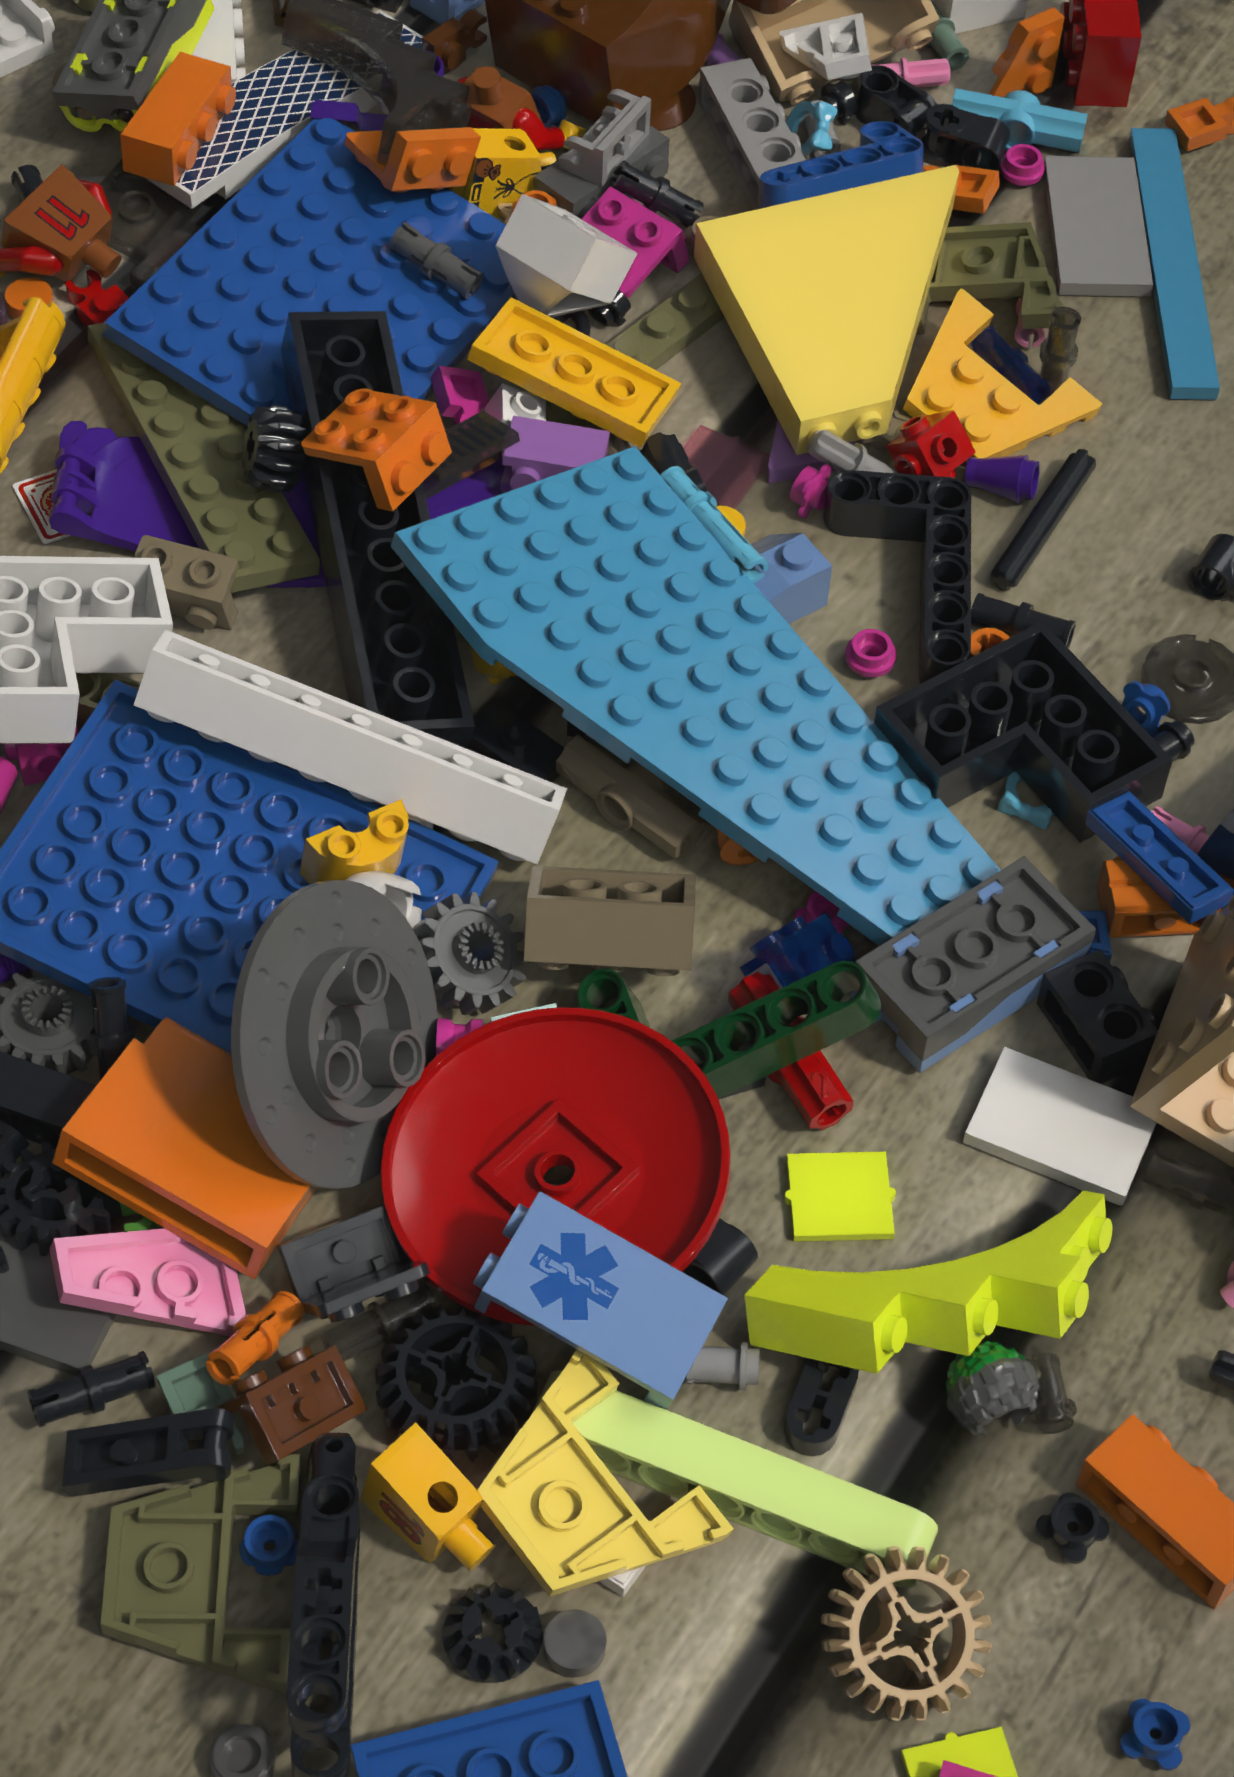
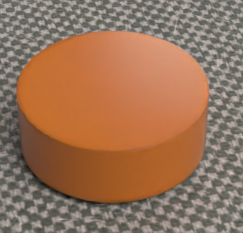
(24, 289)

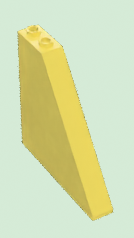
(830, 296)

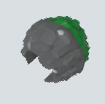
(990, 1386)

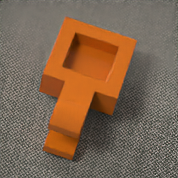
(1201, 122)

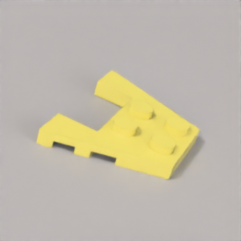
(569, 1510)

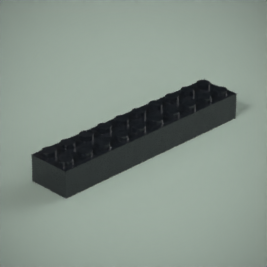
(388, 629)

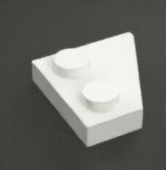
(831, 47)

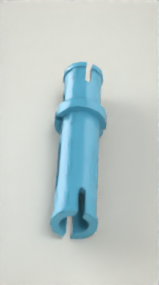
(705, 509)

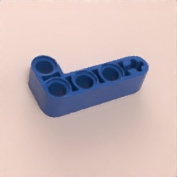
(883, 154)

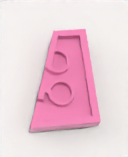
(148, 1278)

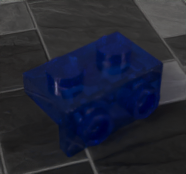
(800, 949)

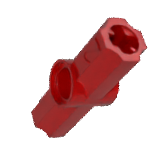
(808, 1082)

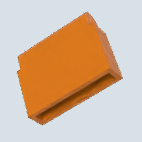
(178, 1149)

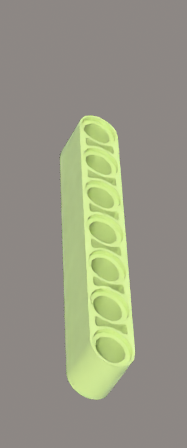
(751, 1483)

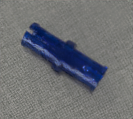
(1011, 364)

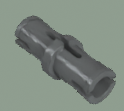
(436, 260)

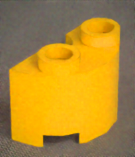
(341, 853)

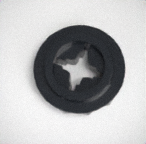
(482, 1657)

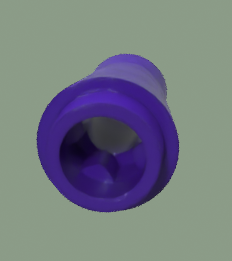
(1004, 476)

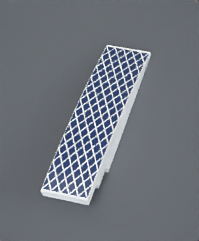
(266, 116)

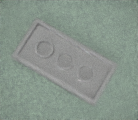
(1097, 226)

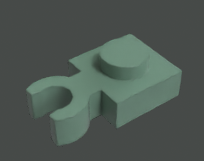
(193, 1389)

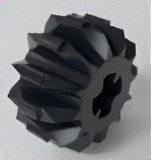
(274, 449)

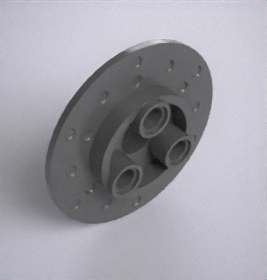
(331, 1030)

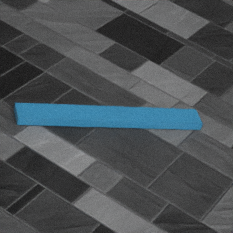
(1174, 266)

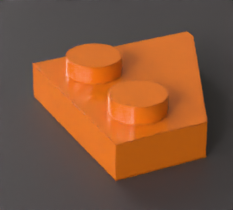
(1030, 55)

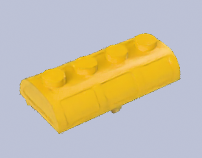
(25, 356)

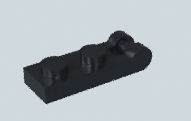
(148, 1452)

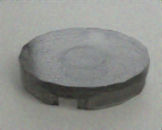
(1193, 677)

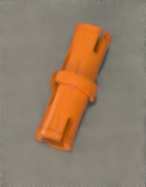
(255, 1338)

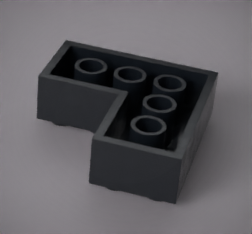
(1031, 713)

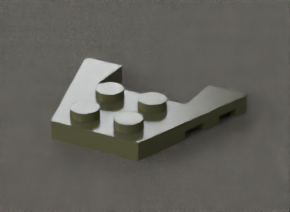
(996, 264)
(173, 1573)

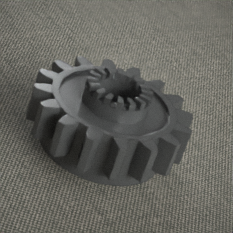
(470, 953)
(46, 1023)

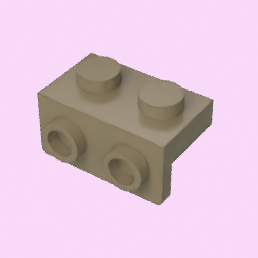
(194, 581)

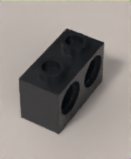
(1088, 1022)

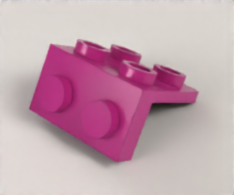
(641, 231)

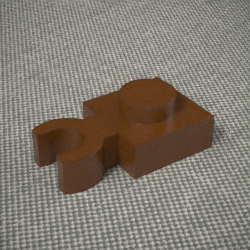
(455, 37)

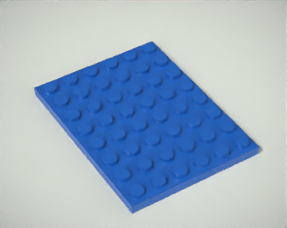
(310, 240)
(169, 856)

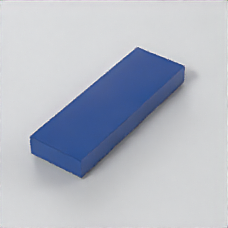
(1159, 857)

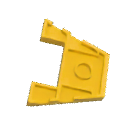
(989, 406)

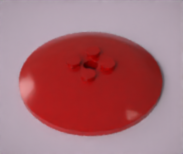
(542, 1095)

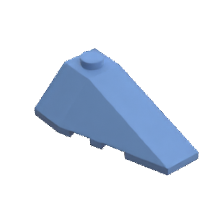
(796, 575)

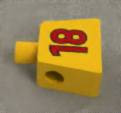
(426, 1500)

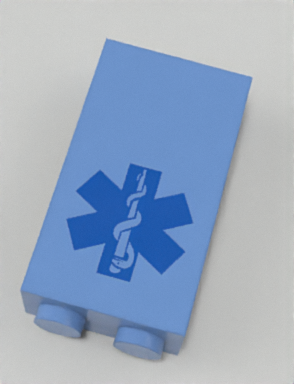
(601, 1296)

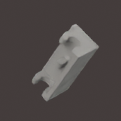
(609, 139)

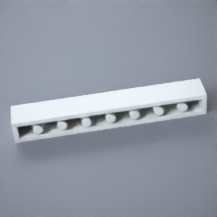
(349, 747)

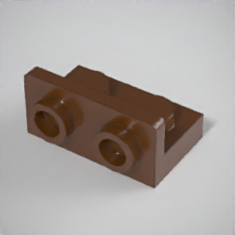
(298, 1403)

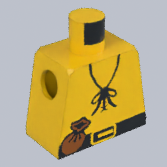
(502, 169)

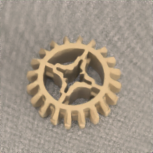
(920, 1656)

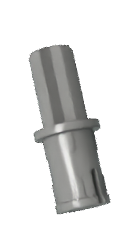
(843, 455)

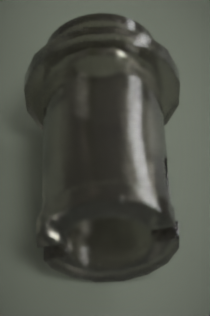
(1053, 1409)

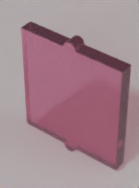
(725, 464)

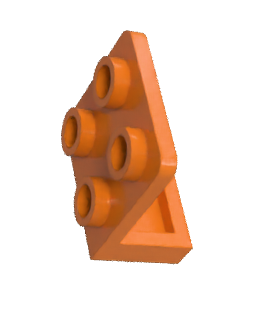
(418, 157)
(386, 434)

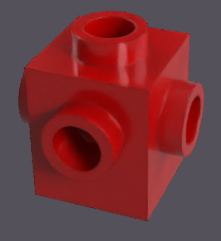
(931, 445)

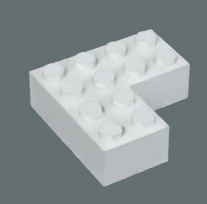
(70, 620)

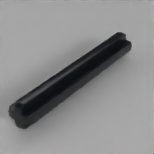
(1043, 520)

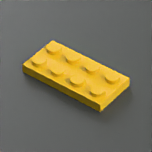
(574, 372)

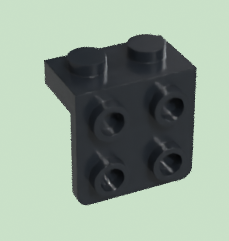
(348, 1264)

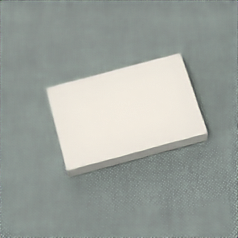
(1060, 1126)

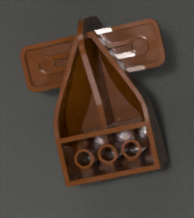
(608, 45)

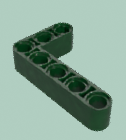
(763, 1020)

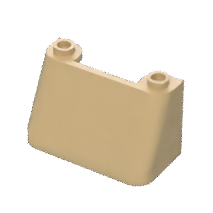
(888, 26)

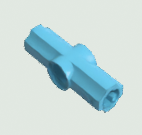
(1027, 118)

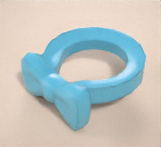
(824, 114)
(1011, 805)

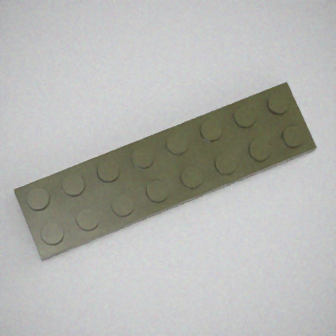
(202, 468)

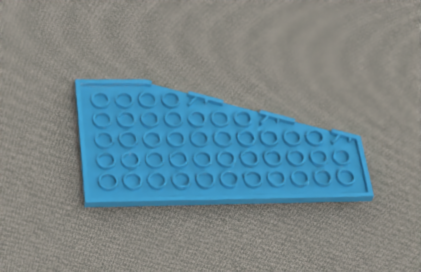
(675, 660)

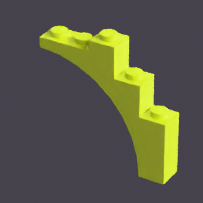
(943, 1306)

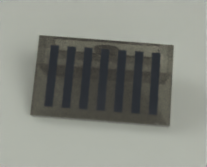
(474, 446)

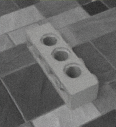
(747, 122)

